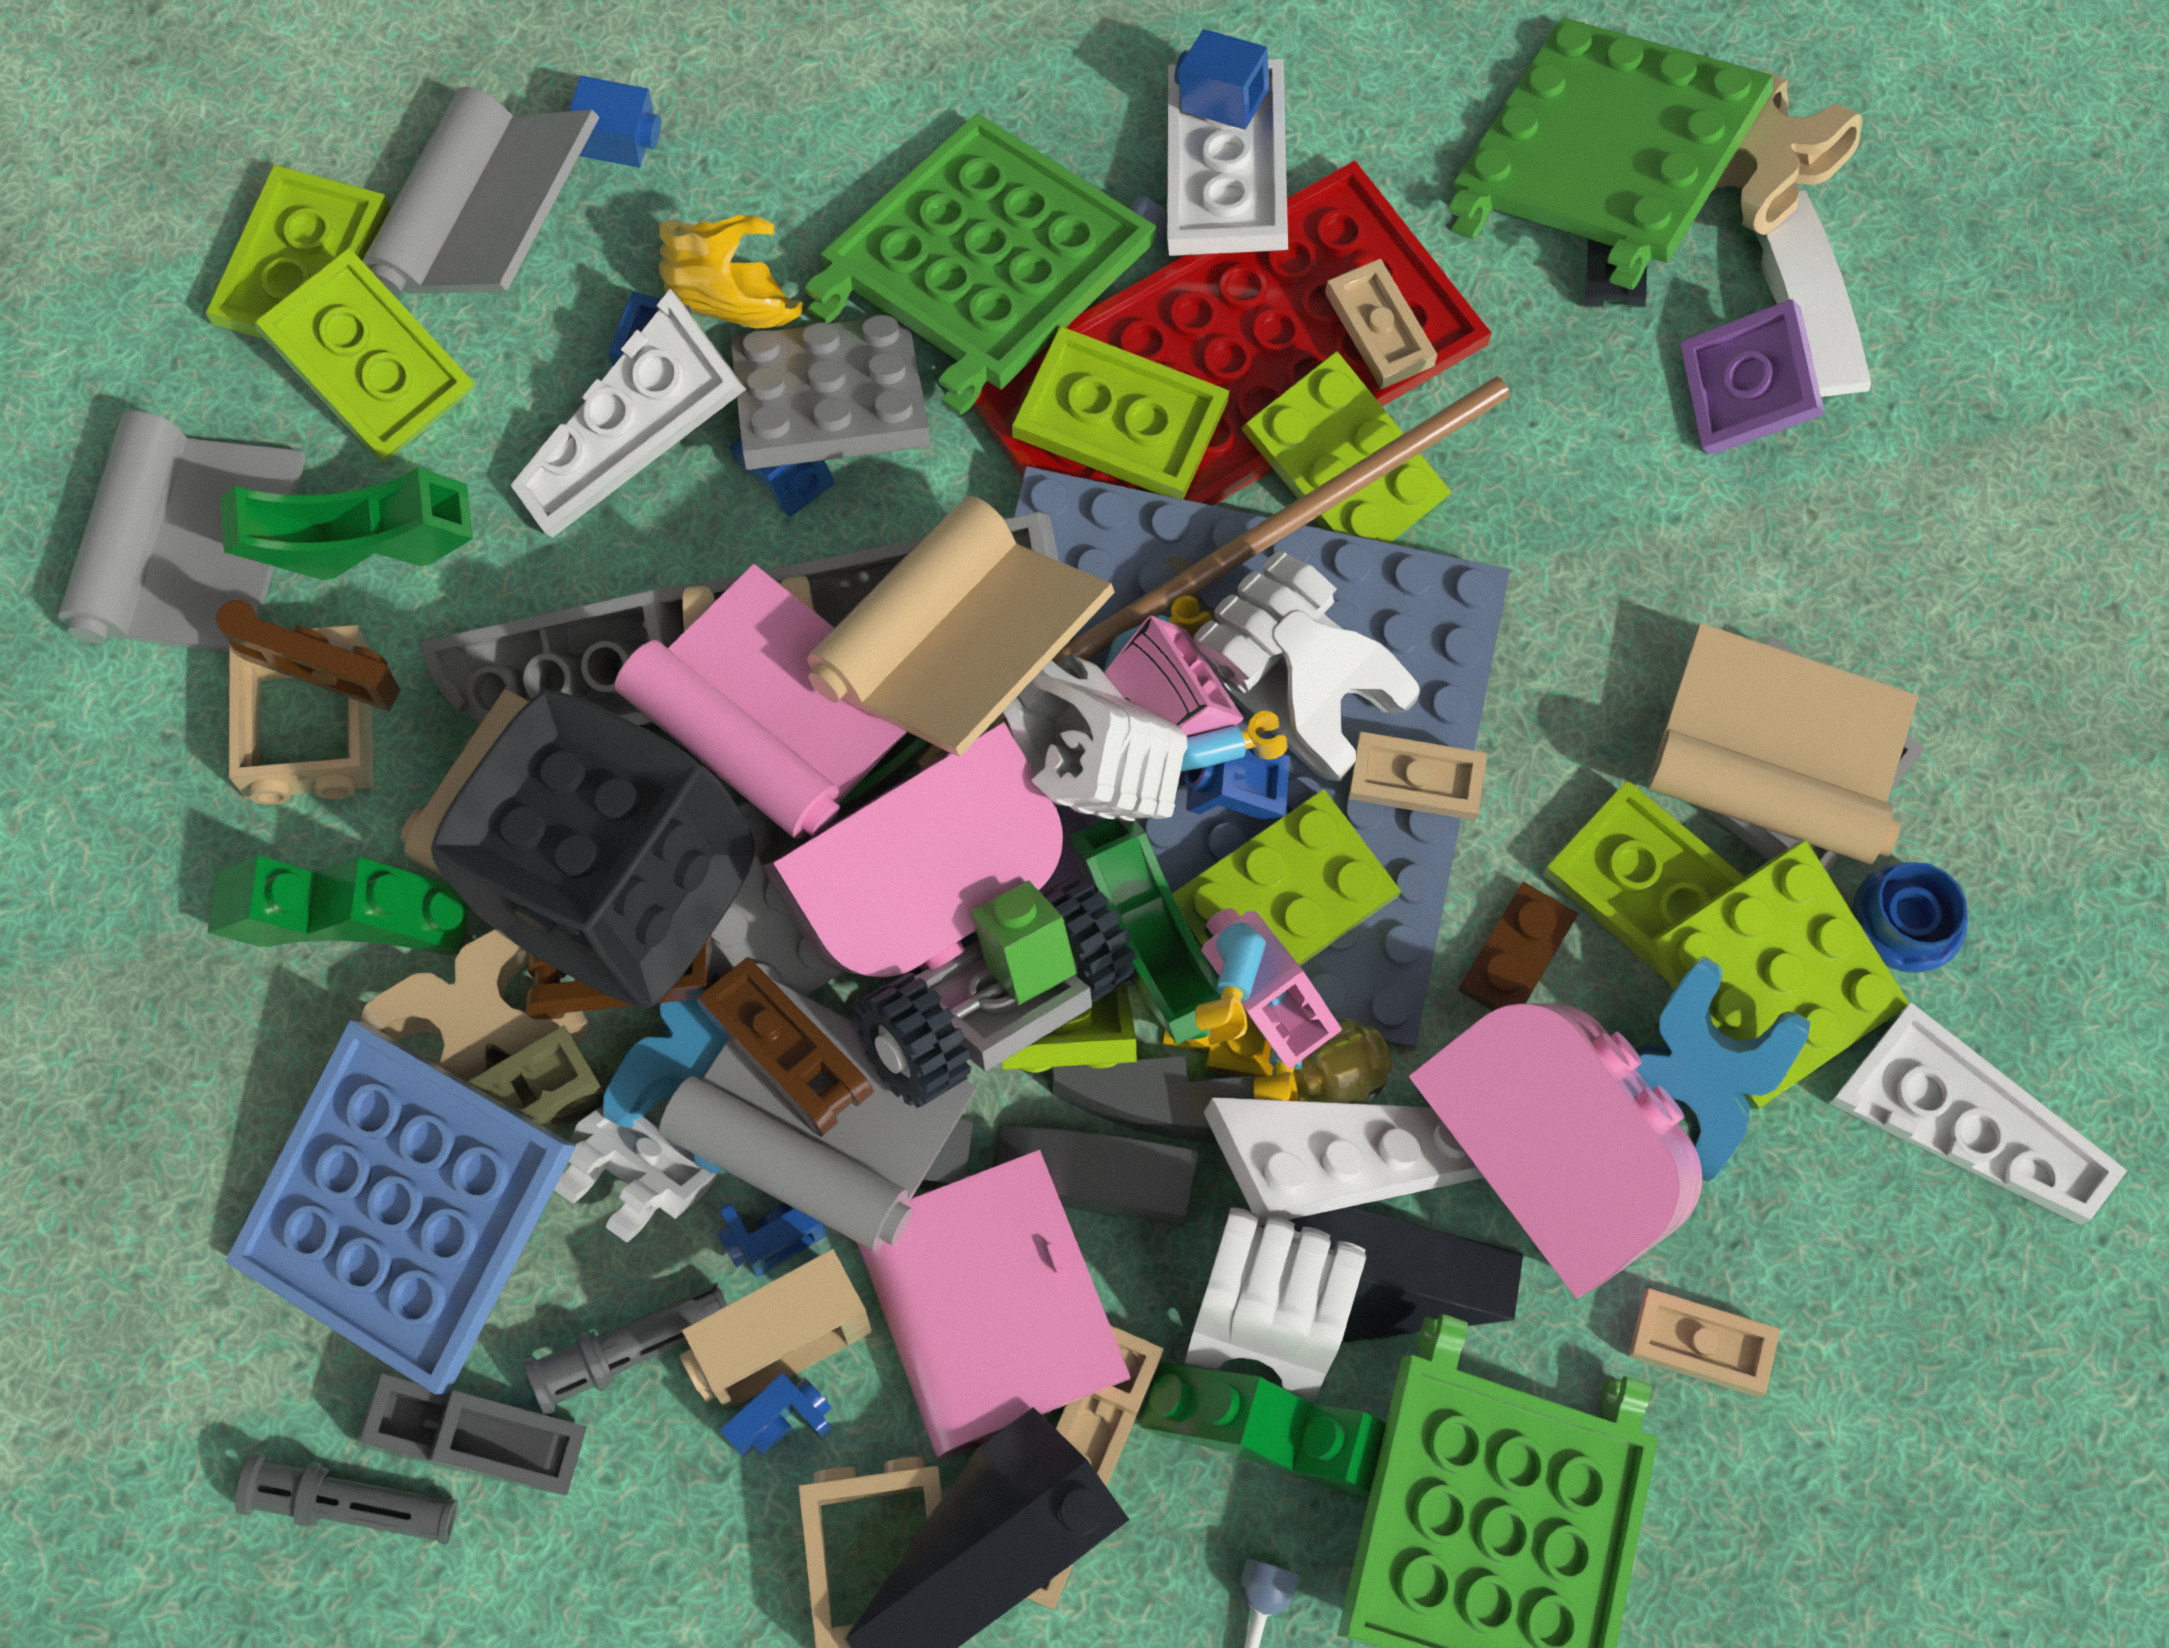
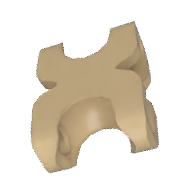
(1787, 152)
(471, 1011)

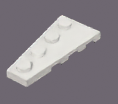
(640, 409)
(1966, 1111)
(1333, 1156)

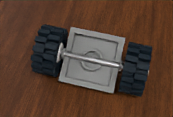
(936, 1021)

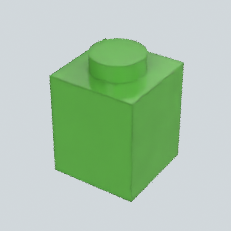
(1024, 942)

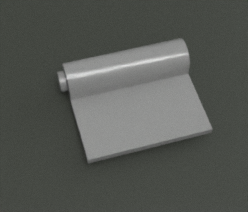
(476, 197)
(155, 537)
(847, 1179)

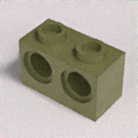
(545, 1081)

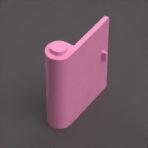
(746, 709)
(992, 1305)

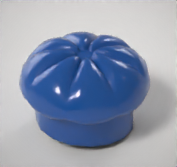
(1912, 915)

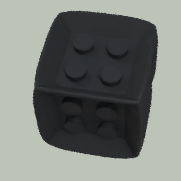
(595, 847)

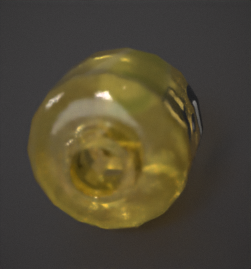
(1346, 1067)

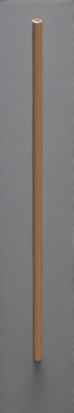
(1288, 519)

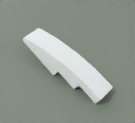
(1803, 268)

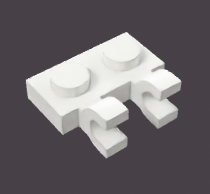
(651, 1166)

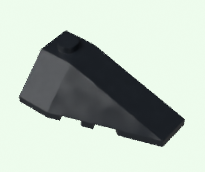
(1419, 1274)
(995, 1538)

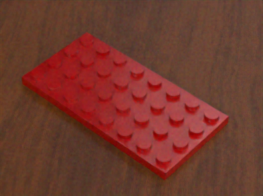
(1258, 326)

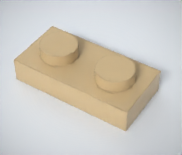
(1380, 323)
(1418, 776)
(1704, 1343)

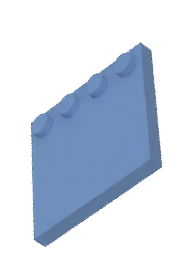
(400, 1206)

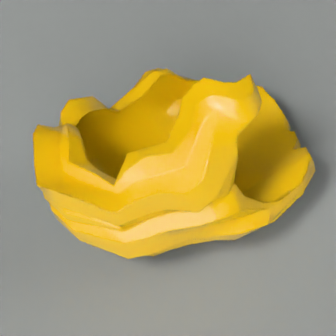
(702, 276)

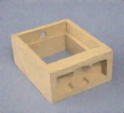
(277, 782)
(775, 1332)
(841, 1486)

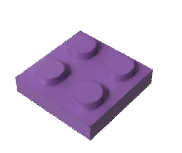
(1752, 377)

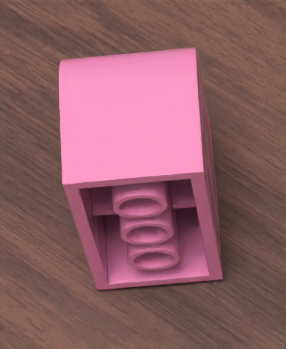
(911, 864)
(1567, 1136)

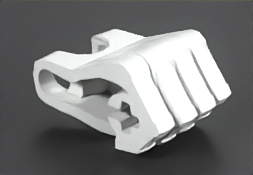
(1293, 660)
(1095, 745)
(1277, 1300)

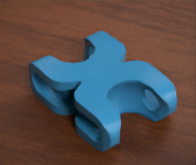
(660, 1065)
(1713, 1069)

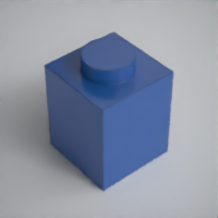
(1223, 78)
(624, 122)

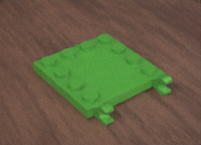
(1611, 143)
(983, 255)
(1497, 1512)

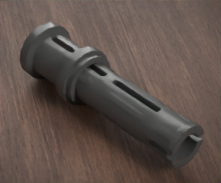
(597, 1358)
(307, 1502)

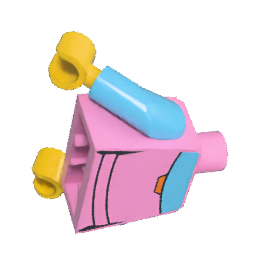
(1167, 675)
(1274, 992)

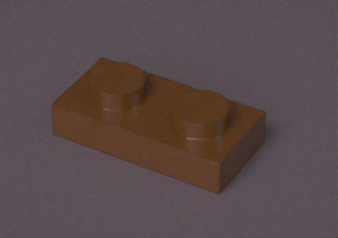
(1518, 949)

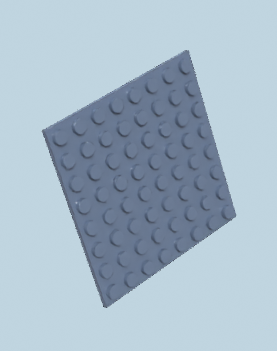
(1420, 605)

